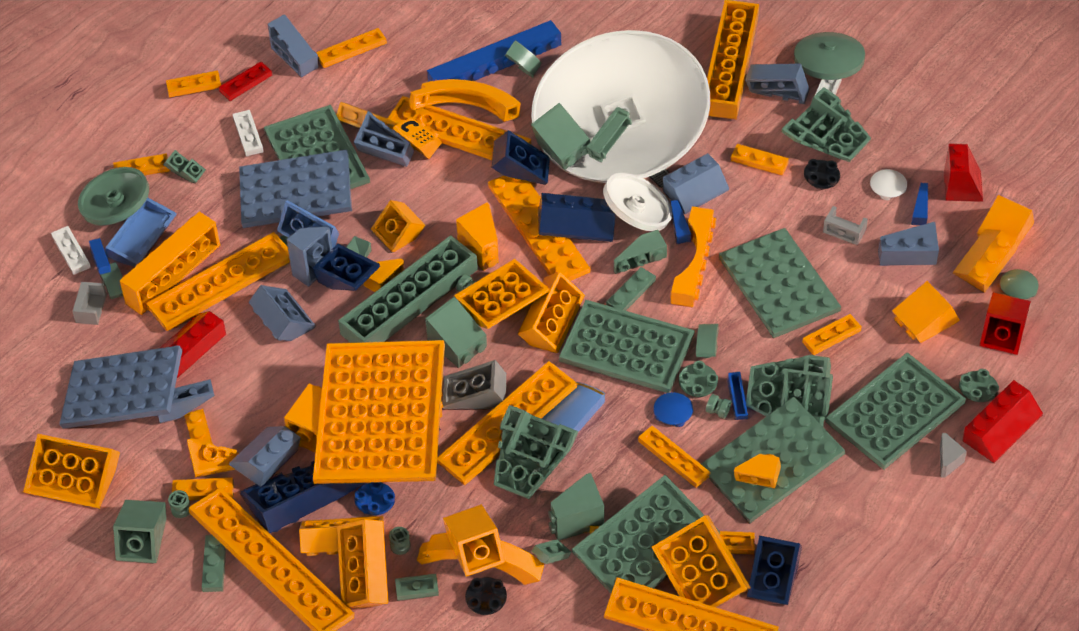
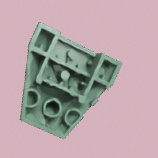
(828, 128)
(802, 377)
(529, 451)

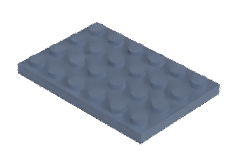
(312, 182)
(121, 387)

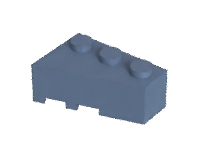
(291, 46)
(778, 80)
(382, 142)
(910, 246)

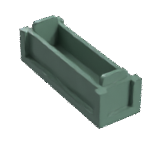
(608, 134)

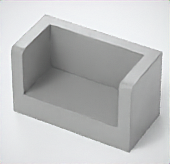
(843, 228)
(89, 303)

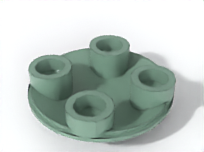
(1019, 284)
(698, 379)
(979, 386)

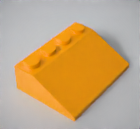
(501, 294)
(70, 471)
(701, 564)

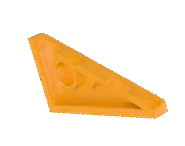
(209, 458)

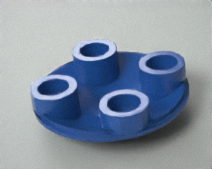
(673, 409)
(374, 498)

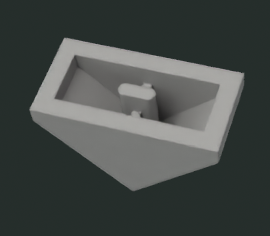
(951, 455)

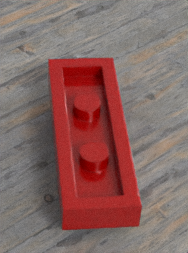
(245, 81)

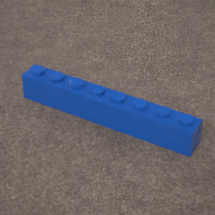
(492, 57)

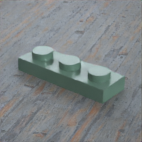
(631, 289)
(213, 565)

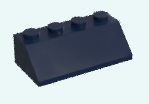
(575, 217)

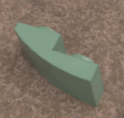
(524, 58)
(184, 168)
(112, 281)
(707, 340)

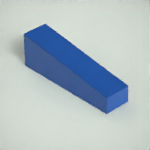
(920, 212)
(681, 228)
(99, 256)
(737, 395)

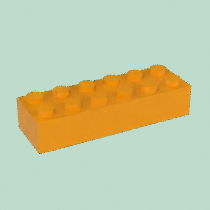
(170, 262)

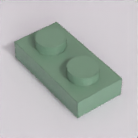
(551, 551)
(416, 587)

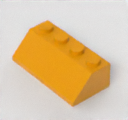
(551, 314)
(322, 534)
(362, 564)

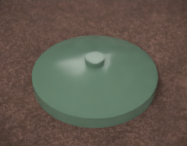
(829, 55)
(113, 196)

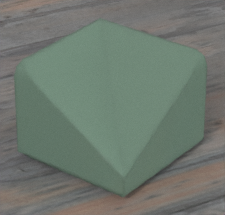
(360, 246)

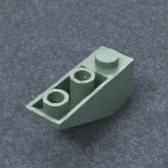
(644, 250)

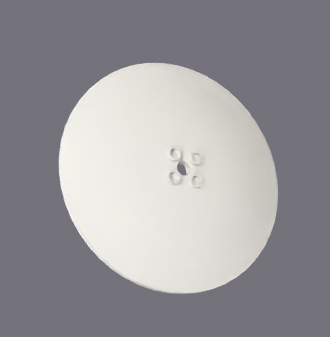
(638, 73)

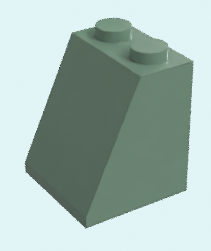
(560, 136)
(459, 331)
(576, 509)
(139, 531)

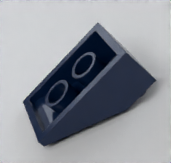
(520, 159)
(344, 269)
(774, 570)

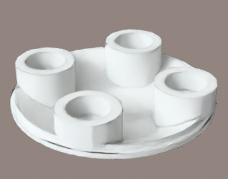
(888, 183)

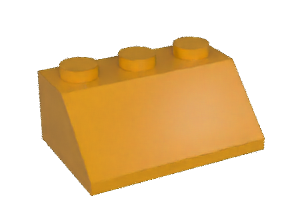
(986, 258)

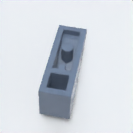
(188, 398)

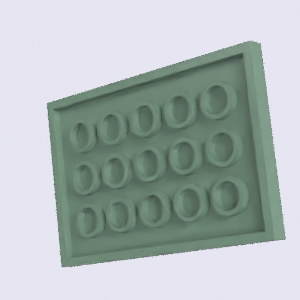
(315, 134)
(779, 282)
(627, 346)
(895, 410)
(786, 433)
(626, 540)

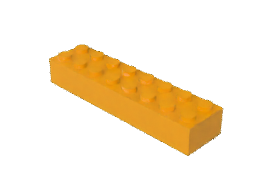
(731, 57)

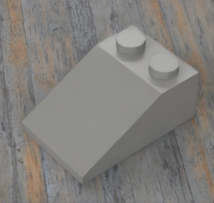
(475, 387)

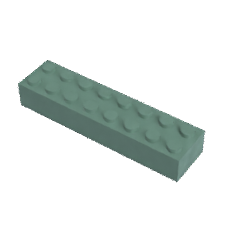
(409, 293)

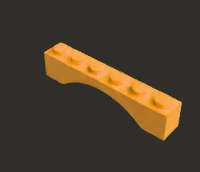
(685, 285)

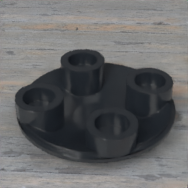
(822, 173)
(486, 595)

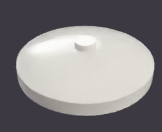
(637, 202)

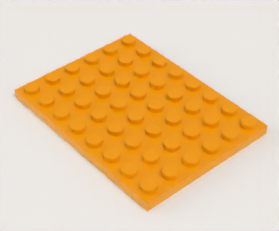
(379, 412)

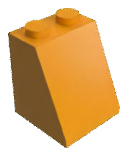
(1009, 218)
(479, 235)
(925, 313)
(304, 416)
(474, 540)

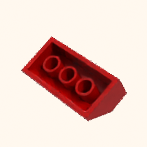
(197, 338)
(1002, 422)

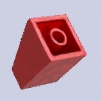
(962, 175)
(1005, 323)

